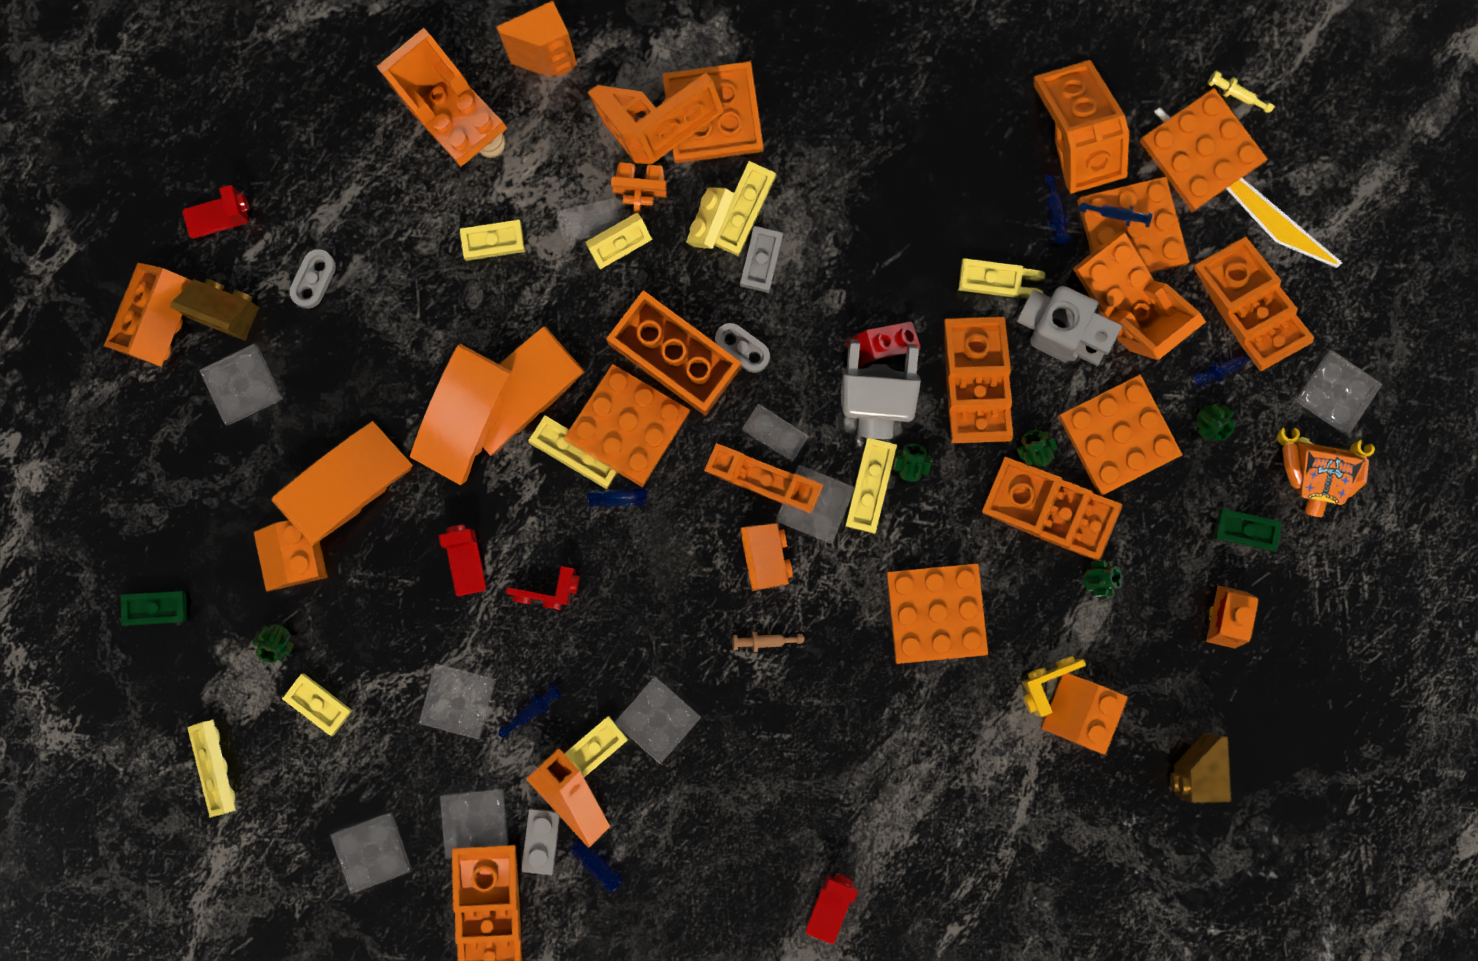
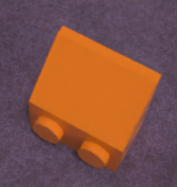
(288, 556)
(765, 556)
(1084, 713)

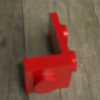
(217, 214)
(884, 342)
(464, 560)
(567, 585)
(831, 907)

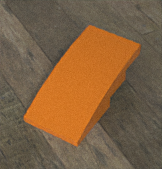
(1253, 303)
(539, 377)
(978, 380)
(461, 414)
(342, 483)
(1052, 509)
(486, 903)

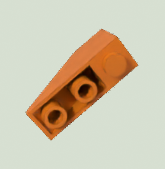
(569, 796)

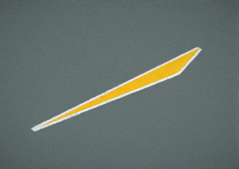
(1273, 220)

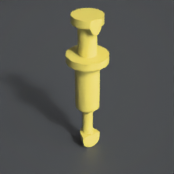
(1232, 88)

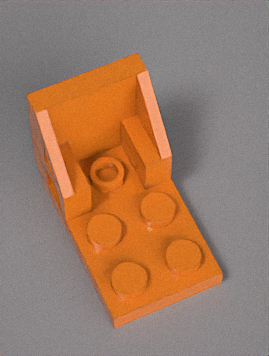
(441, 97)
(1088, 126)
(662, 127)
(1150, 311)

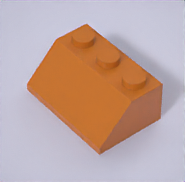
(539, 42)
(145, 319)

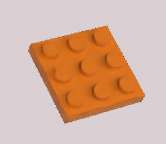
(732, 132)
(1203, 150)
(1160, 244)
(627, 425)
(1120, 435)
(937, 613)

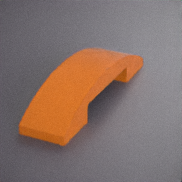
(763, 478)

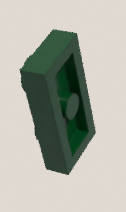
(1248, 530)
(153, 608)

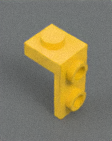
(1035, 696)

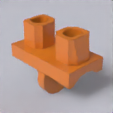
(639, 188)

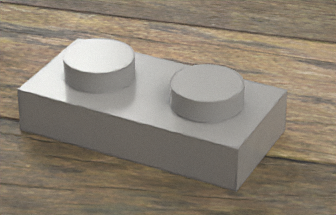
(761, 259)
(541, 841)

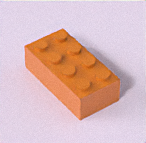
(674, 353)

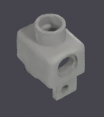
(1080, 325)
(879, 393)

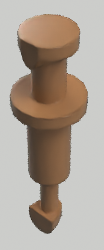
(765, 641)

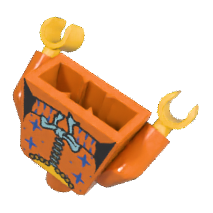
(1324, 472)

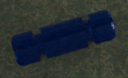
(617, 497)
(596, 866)

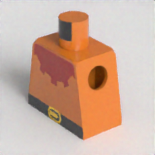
(1231, 617)

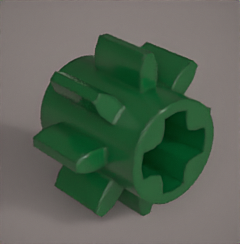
(1215, 422)
(1037, 448)
(912, 462)
(1102, 578)
(273, 643)

